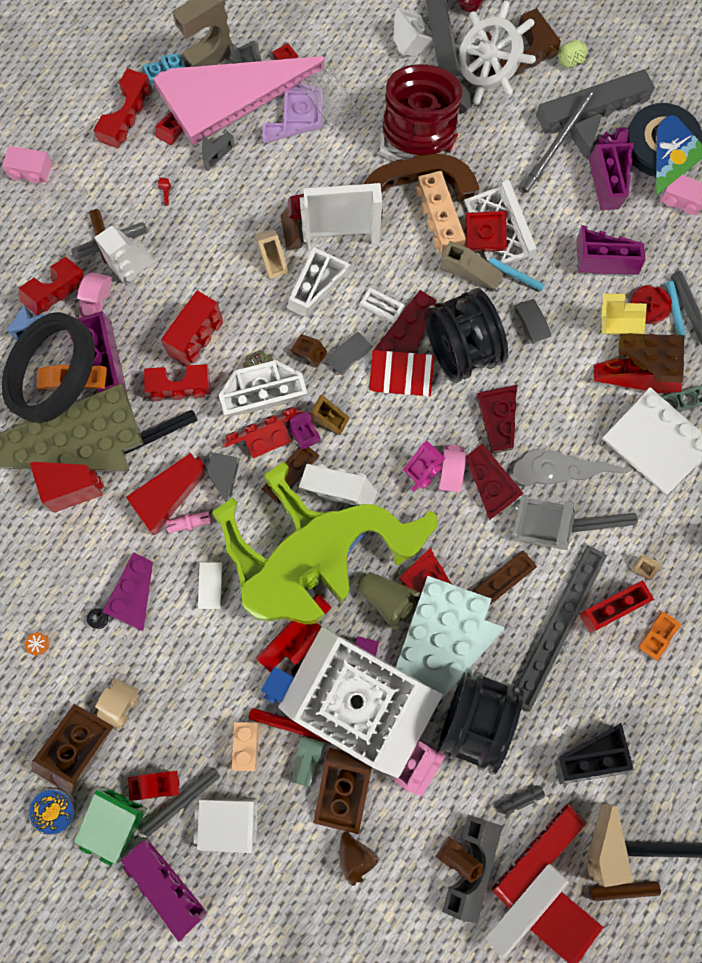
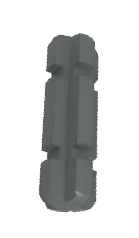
(522, 800)

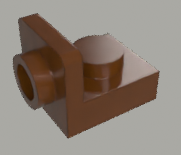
(309, 349)

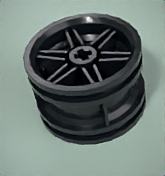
(481, 721)

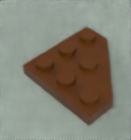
(656, 353)

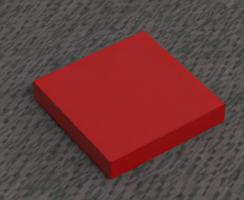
(486, 231)

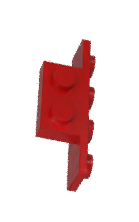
(266, 435)
(292, 641)

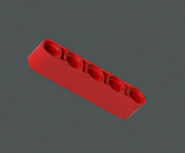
(543, 851)

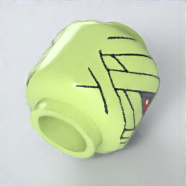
(572, 54)

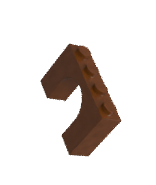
(541, 38)

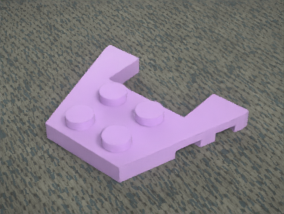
(299, 116)

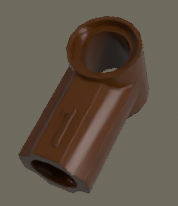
(457, 858)

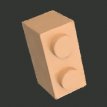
(245, 746)

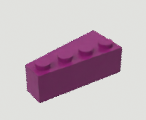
(164, 889)

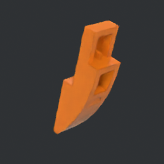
(51, 377)

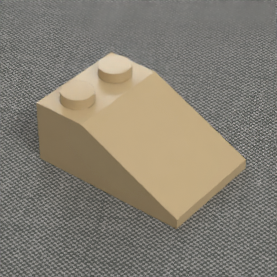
(608, 853)

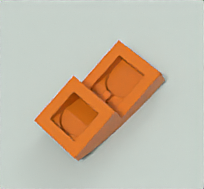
(659, 635)

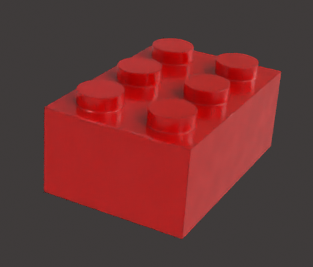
(192, 329)

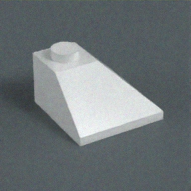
(411, 33)

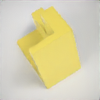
(621, 316)

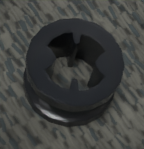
(97, 611)

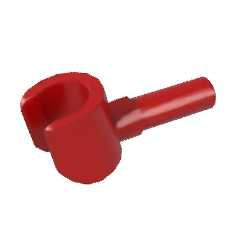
(164, 184)

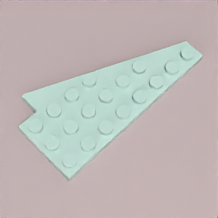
(446, 635)

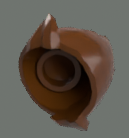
(355, 858)

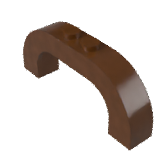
(408, 171)

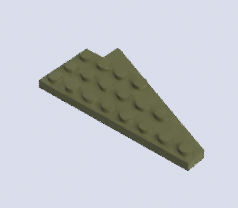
(88, 433)

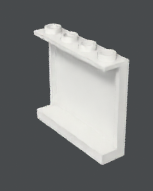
(341, 211)

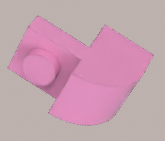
(92, 292)
(452, 468)

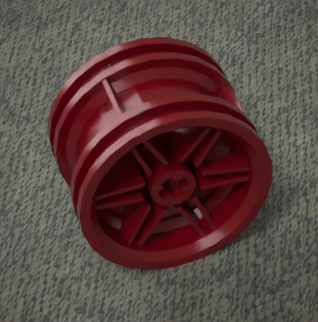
(421, 109)

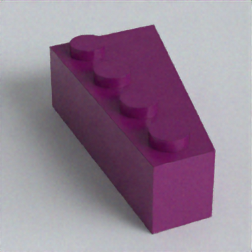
(105, 348)

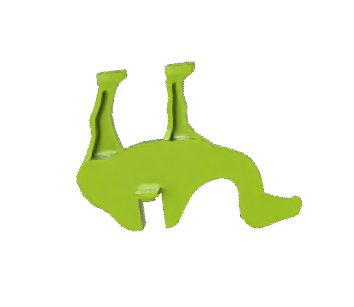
(317, 549)

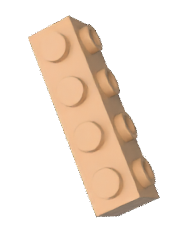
(440, 210)

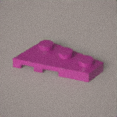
(131, 593)

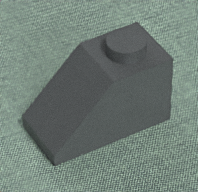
(222, 472)

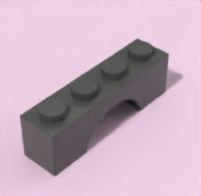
(465, 898)

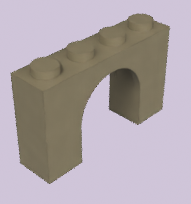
(194, 17)

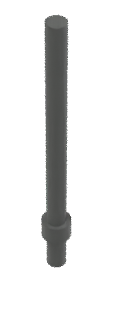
(537, 172)

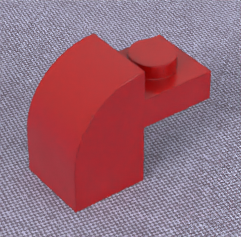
(153, 785)

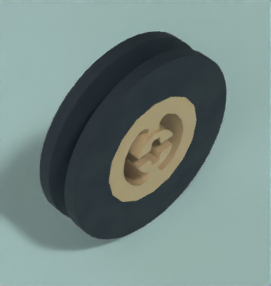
(646, 124)

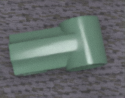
(308, 756)

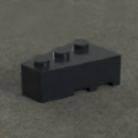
(598, 758)

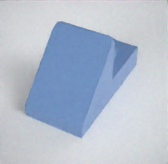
(22, 322)

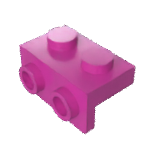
(423, 465)

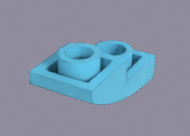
(167, 62)

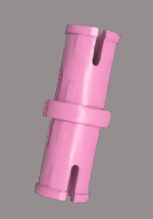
(188, 522)

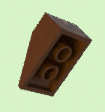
(71, 749)
(342, 791)

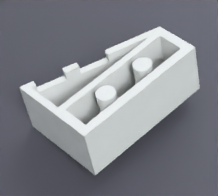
(123, 254)
(317, 279)
(337, 485)

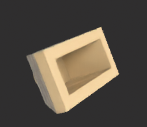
(271, 253)

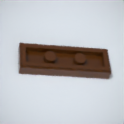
(297, 465)
(506, 577)

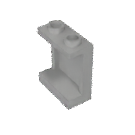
(543, 522)

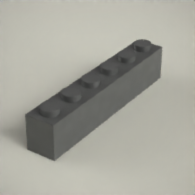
(607, 98)

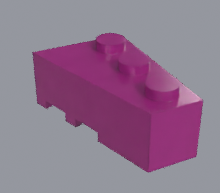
(610, 173)
(608, 254)

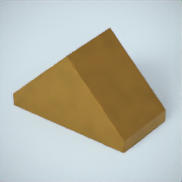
(328, 415)

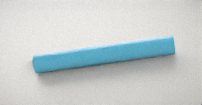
(516, 274)
(675, 308)

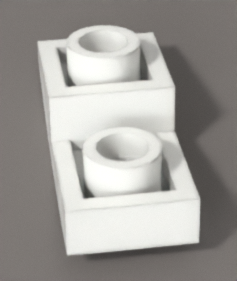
(209, 585)

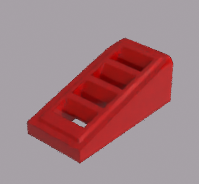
(166, 133)

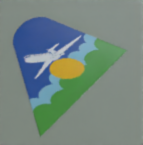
(676, 151)

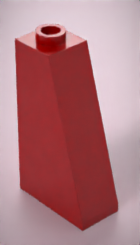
(166, 492)

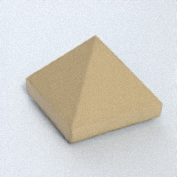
(646, 567)

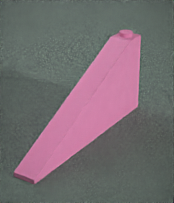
(218, 95)

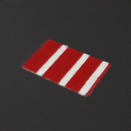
(401, 373)

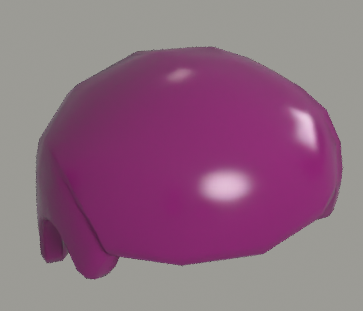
(620, 136)

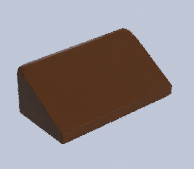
(290, 231)

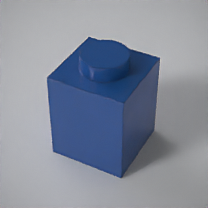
(276, 685)

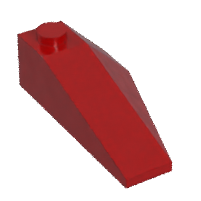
(627, 374)

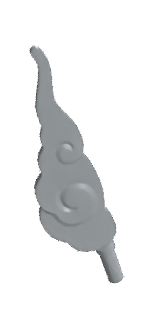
(554, 468)

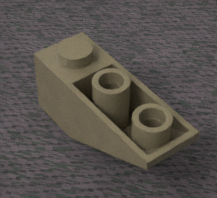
(470, 266)

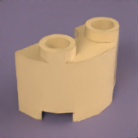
(115, 703)

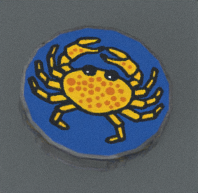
(52, 811)

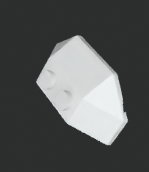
(261, 388)

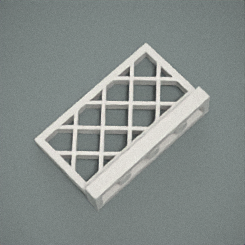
(516, 218)

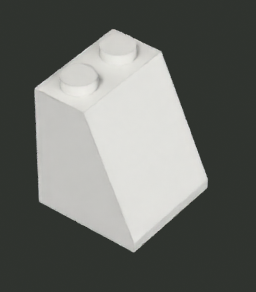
(226, 825)

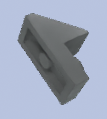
(216, 151)

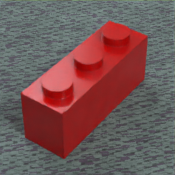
(616, 606)

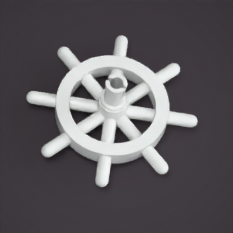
(491, 52)

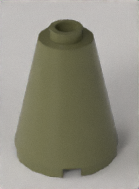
(389, 598)

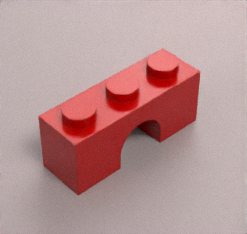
(41, 296)
(195, 383)

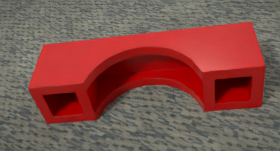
(113, 127)

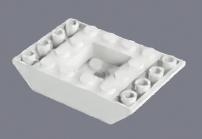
(393, 706)

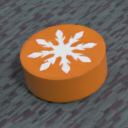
(37, 644)

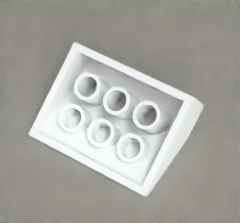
(656, 441)

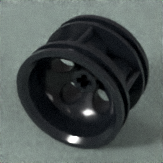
(466, 334)

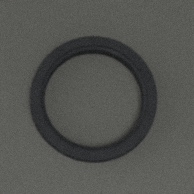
(73, 382)

